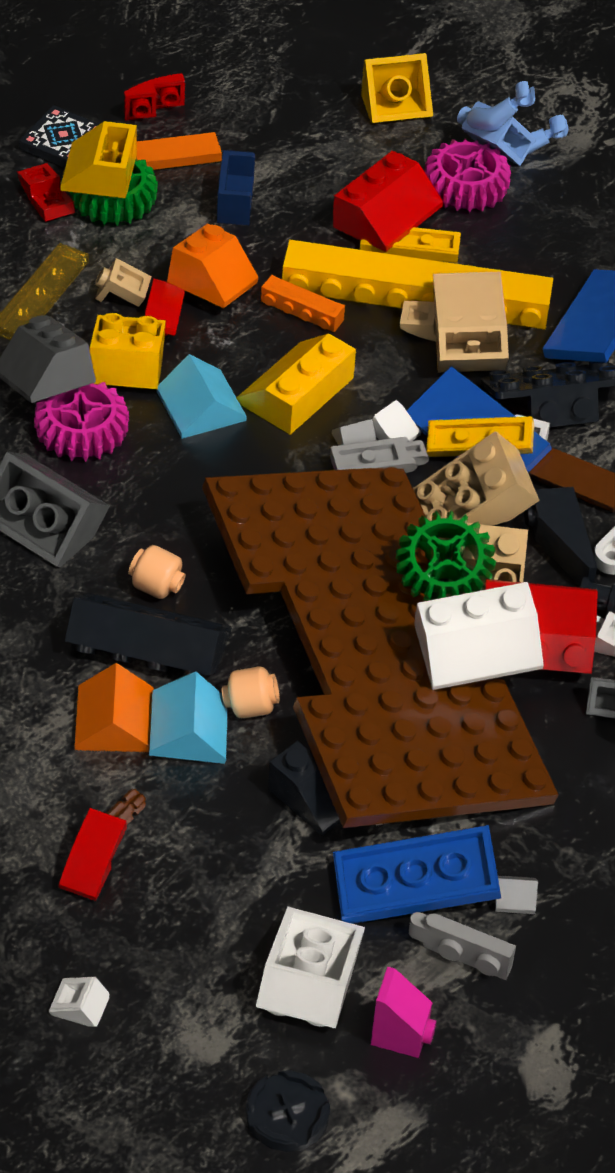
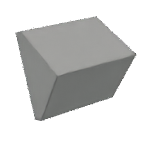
(355, 433)
(517, 895)

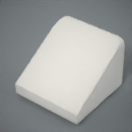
(395, 422)
(80, 1000)

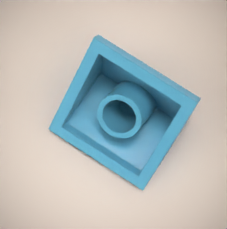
(199, 398)
(188, 721)

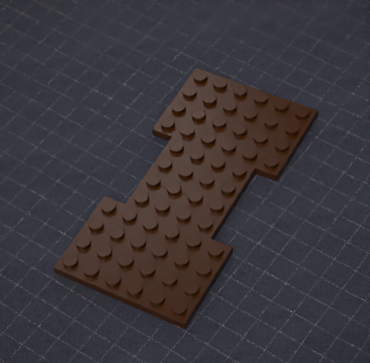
(379, 730)

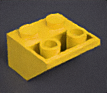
(102, 161)
(128, 350)

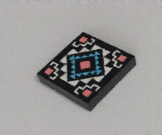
(54, 135)

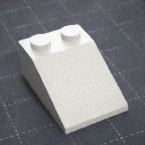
(310, 967)

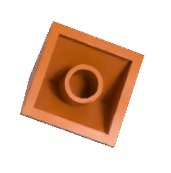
(113, 712)

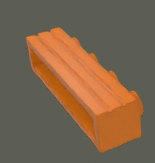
(302, 303)

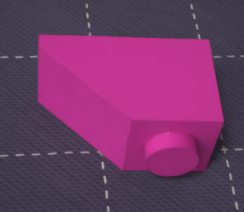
(402, 1016)

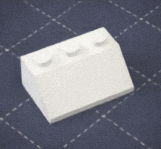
(479, 635)

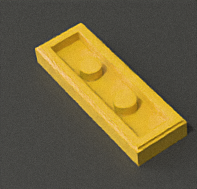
(424, 244)
(459, 435)

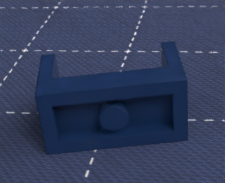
(236, 187)

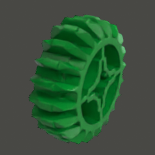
(139, 199)
(427, 538)

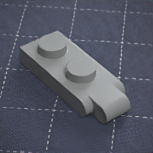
(383, 453)
(463, 944)

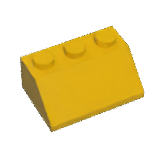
(301, 382)

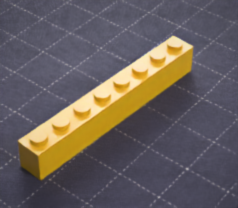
(396, 278)

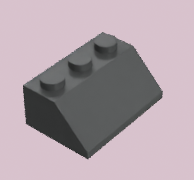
(46, 360)
(46, 509)

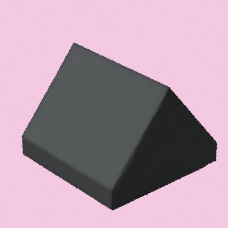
(601, 697)

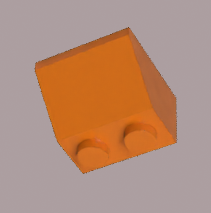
(212, 266)

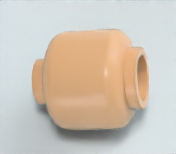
(156, 572)
(251, 692)

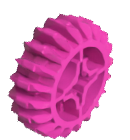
(468, 174)
(101, 427)

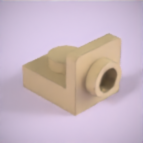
(123, 281)

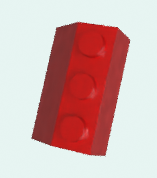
(386, 201)
(565, 624)

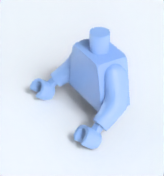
(503, 132)

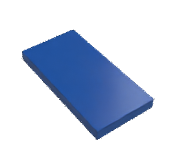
(588, 324)
(459, 398)
(416, 875)

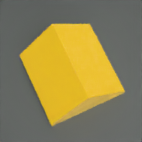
(397, 88)

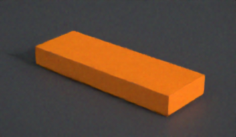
(180, 151)

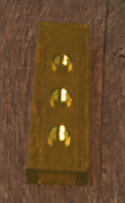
(43, 288)

